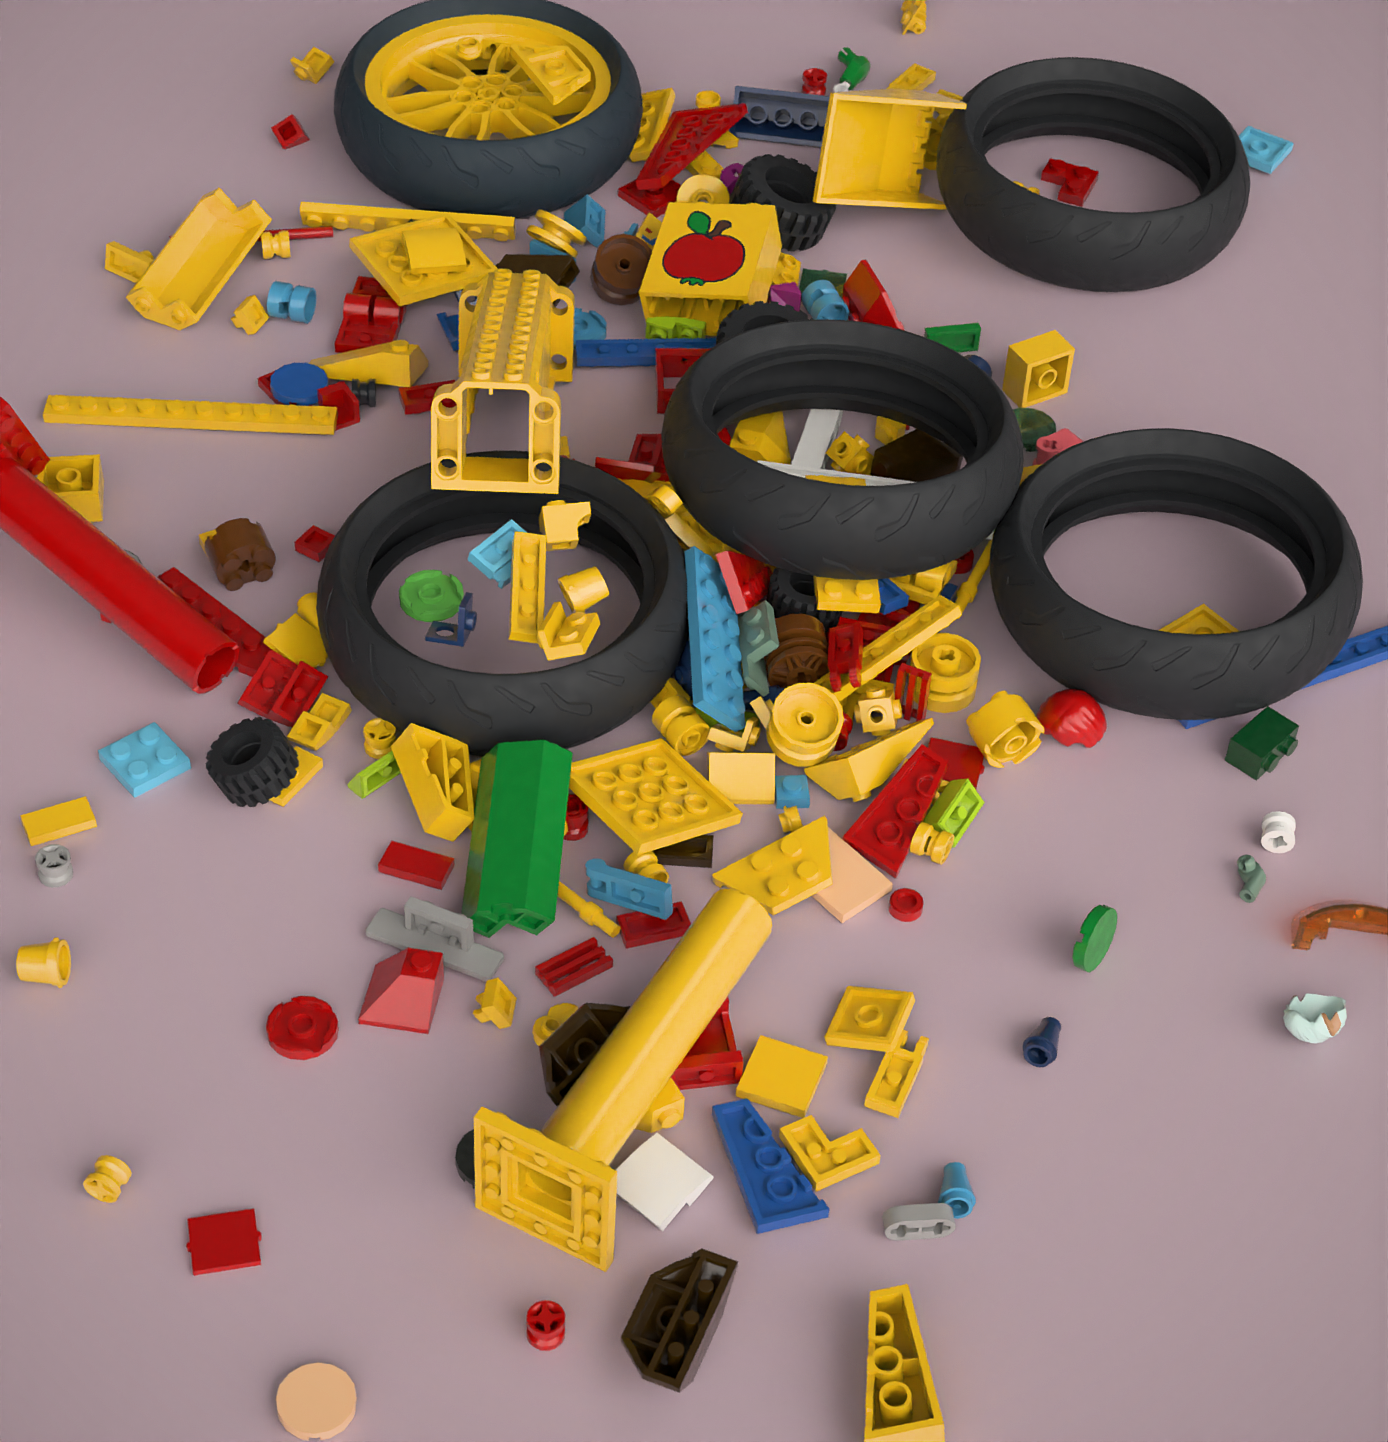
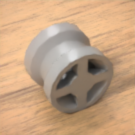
(54, 865)

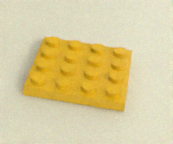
(386, 260)
(651, 796)

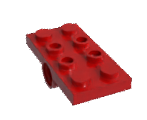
(368, 317)

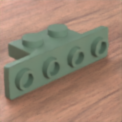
(757, 639)

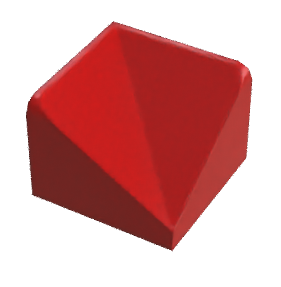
(290, 132)

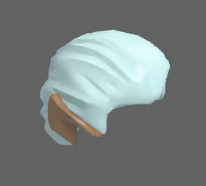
(1315, 1017)

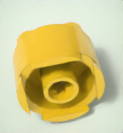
(1005, 729)

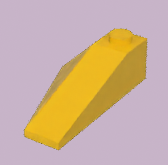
(388, 363)
(762, 438)
(867, 763)

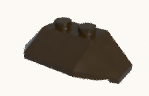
(575, 1044)
(678, 1318)

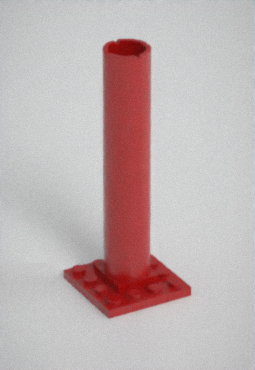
(103, 570)

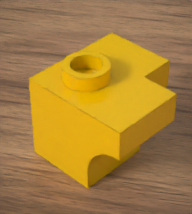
(560, 523)

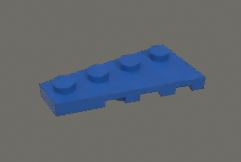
(764, 1171)

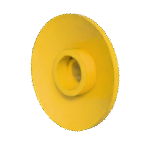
(703, 188)

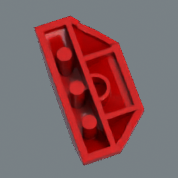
(868, 298)

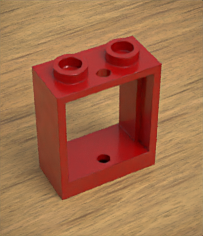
(670, 365)

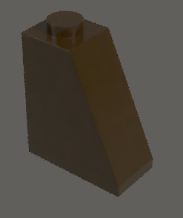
(559, 268)
(915, 458)

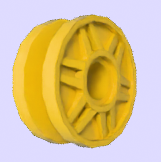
(556, 233)

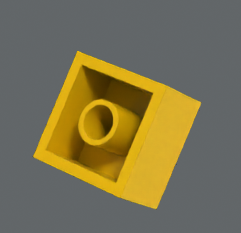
(1038, 369)
(77, 482)

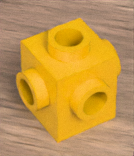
(850, 454)
(879, 700)

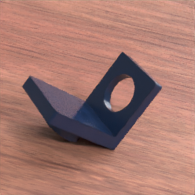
(466, 624)

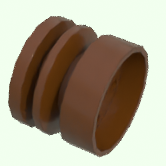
(801, 651)

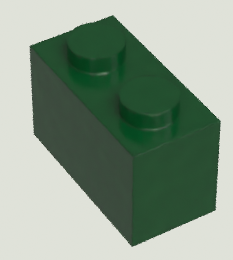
(1262, 743)

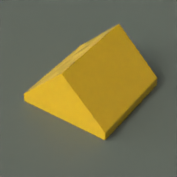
(743, 776)

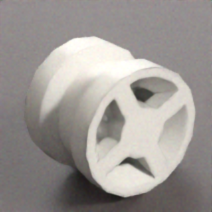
(1278, 832)

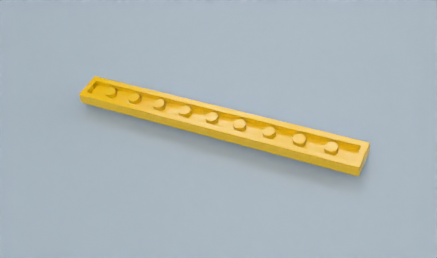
(190, 414)

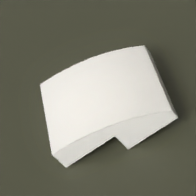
(660, 1180)

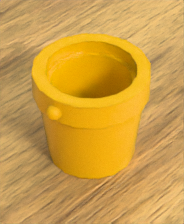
(583, 589)
(45, 962)

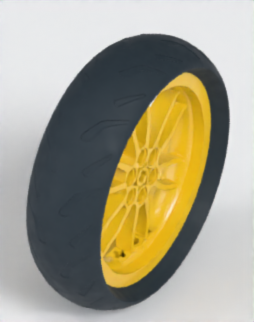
(509, 177)

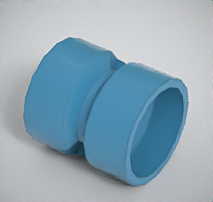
(289, 301)
(824, 301)

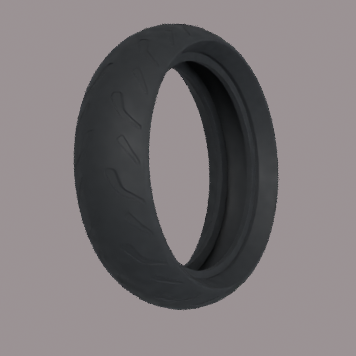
(1080, 244)
(833, 526)
(1161, 670)
(486, 709)

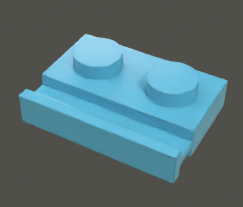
(494, 554)

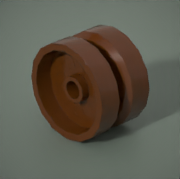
(620, 269)

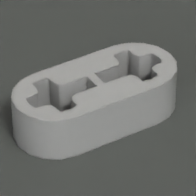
(918, 1221)

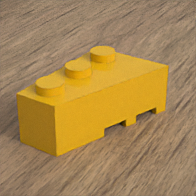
(437, 780)

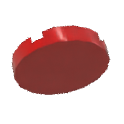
(302, 1028)

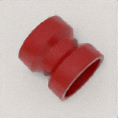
(576, 818)

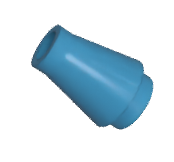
(957, 1190)

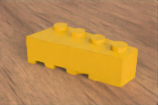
(899, 1380)

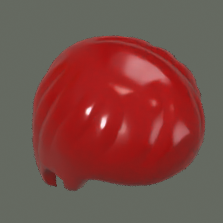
(1072, 718)

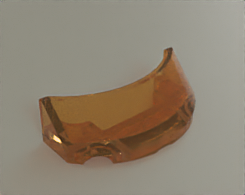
(1337, 914)

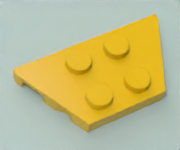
(553, 70)
(784, 869)

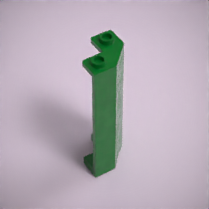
(517, 837)

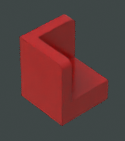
(343, 398)

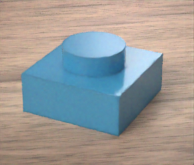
(792, 791)

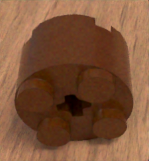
(240, 553)

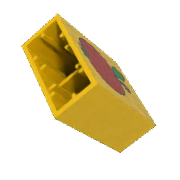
(711, 261)

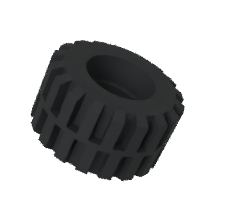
(795, 594)
(252, 762)

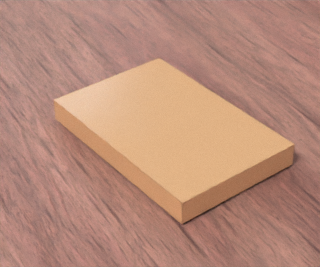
(854, 881)

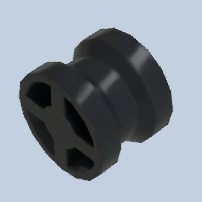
(365, 391)

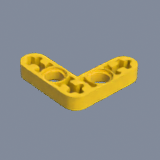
(667, 503)

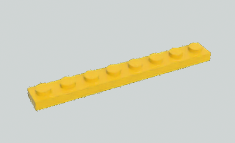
(379, 218)

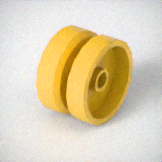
(953, 669)
(804, 724)

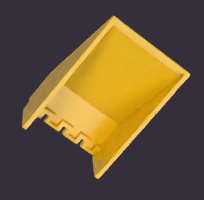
(876, 148)

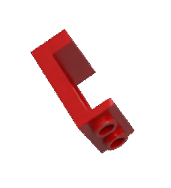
(712, 1057)

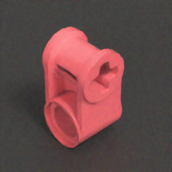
(1053, 444)

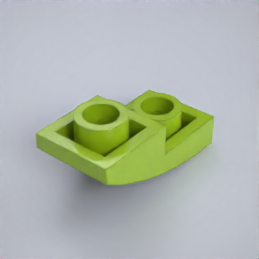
(674, 328)

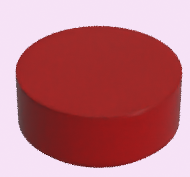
(906, 905)

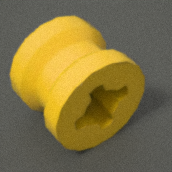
(378, 737)
(107, 1178)

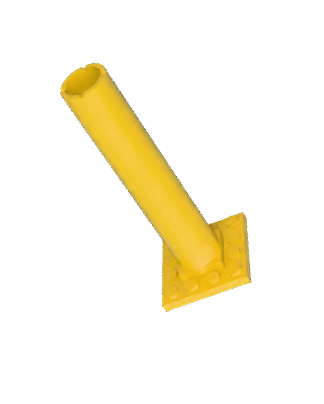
(560, 1177)

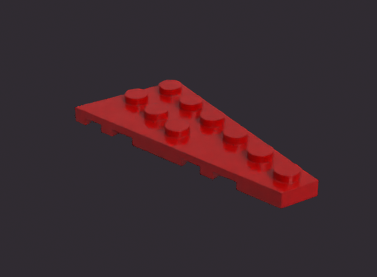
(684, 139)
(247, 638)

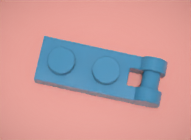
(628, 889)

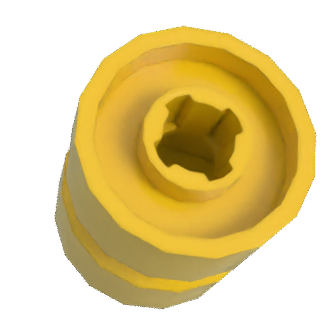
(681, 725)

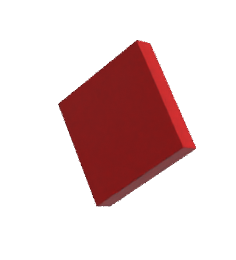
(649, 201)

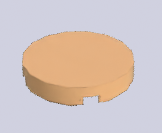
(316, 1401)

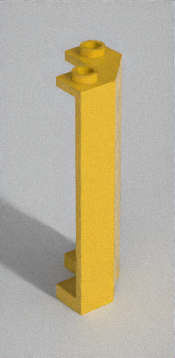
(198, 260)

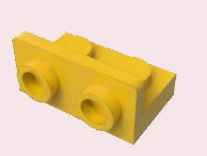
(565, 635)

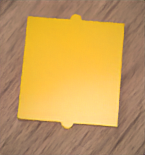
(298, 642)

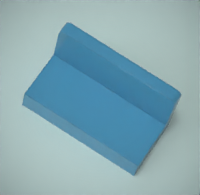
(588, 218)

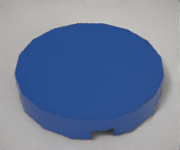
(298, 383)

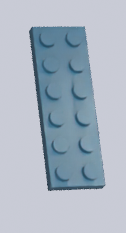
(713, 642)

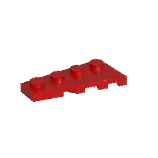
(745, 579)
(891, 820)

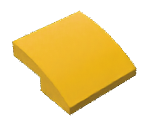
(434, 250)

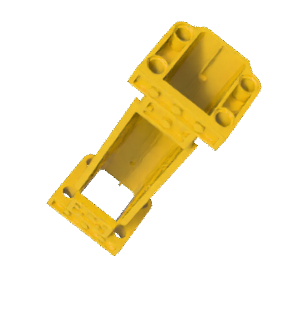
(506, 346)

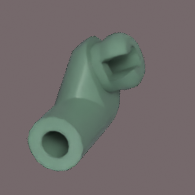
(1253, 877)

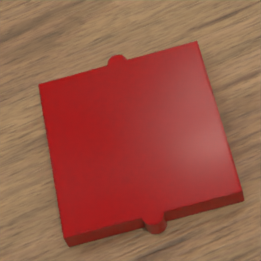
(963, 759)
(224, 1241)

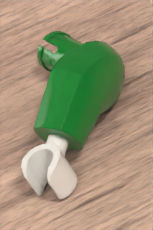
(856, 70)

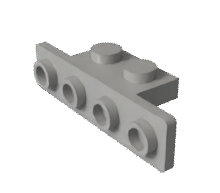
(436, 930)

